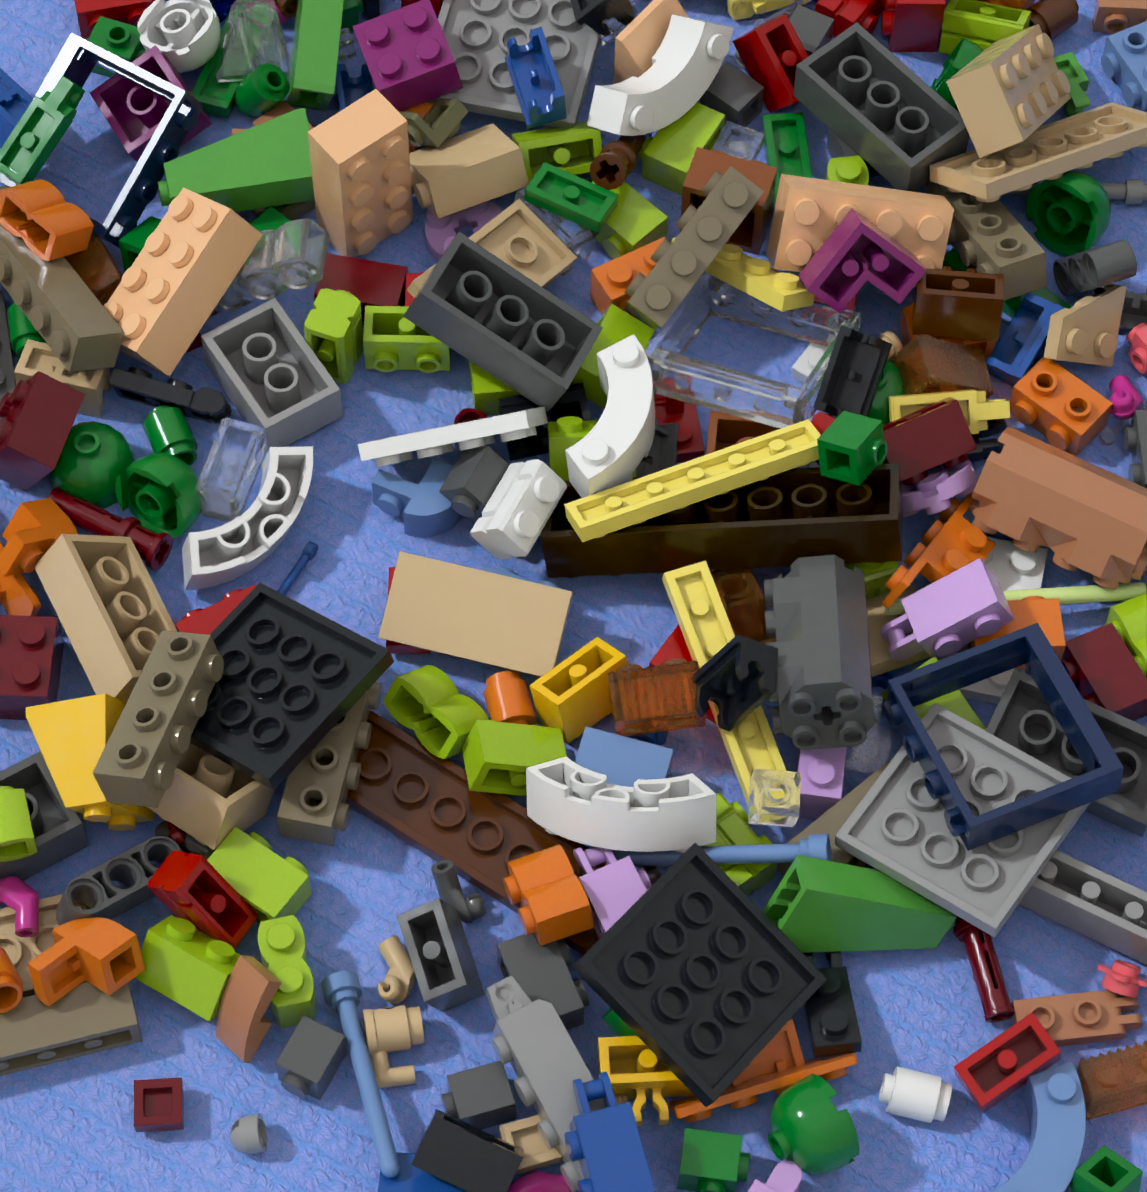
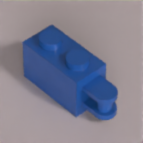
(607, 1142)

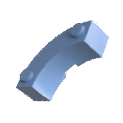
(1056, 1131)

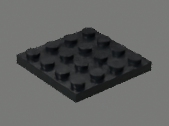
(282, 684)
(699, 974)

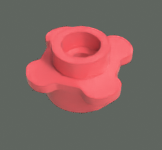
(1122, 978)

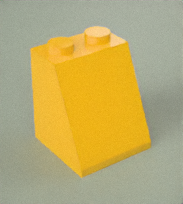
(71, 742)

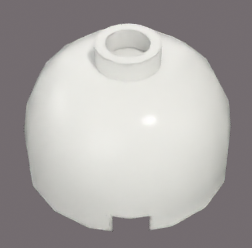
(183, 30)

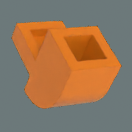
(31, 535)
(86, 951)

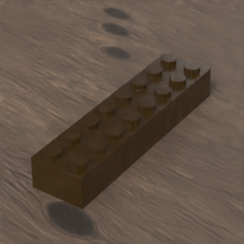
(744, 529)

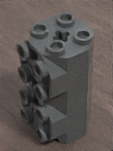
(821, 654)

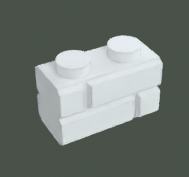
(518, 509)

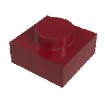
(158, 1104)

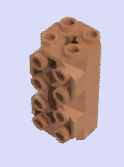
(1066, 505)

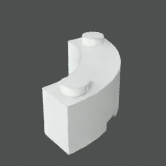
(670, 87)
(625, 428)
(246, 541)
(639, 818)

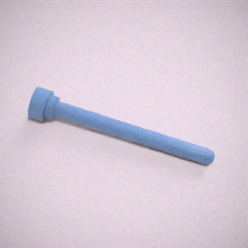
(815, 846)
(343, 994)

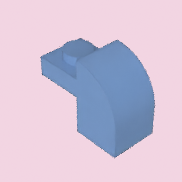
(421, 505)

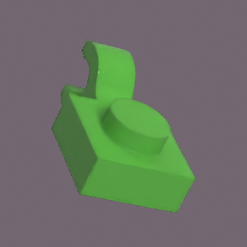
(1078, 83)

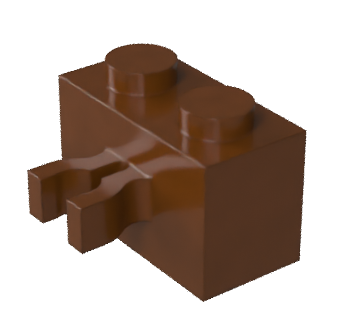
(958, 304)

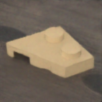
(1087, 329)

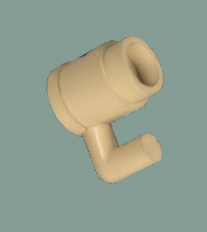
(392, 1031)

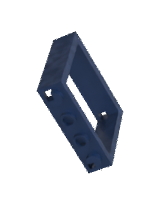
(162, 147)
(981, 662)

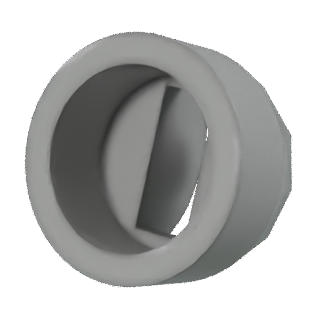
(249, 1134)

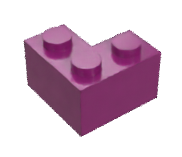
(858, 254)

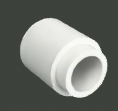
(915, 1095)

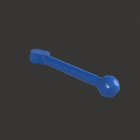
(308, 554)

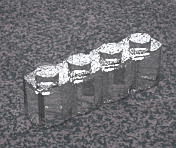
(280, 261)

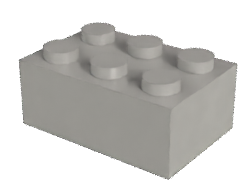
(272, 374)

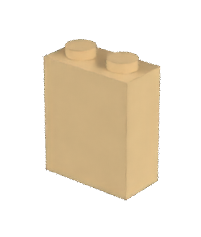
(467, 171)

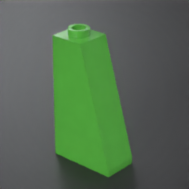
(314, 53)
(248, 169)
(853, 909)

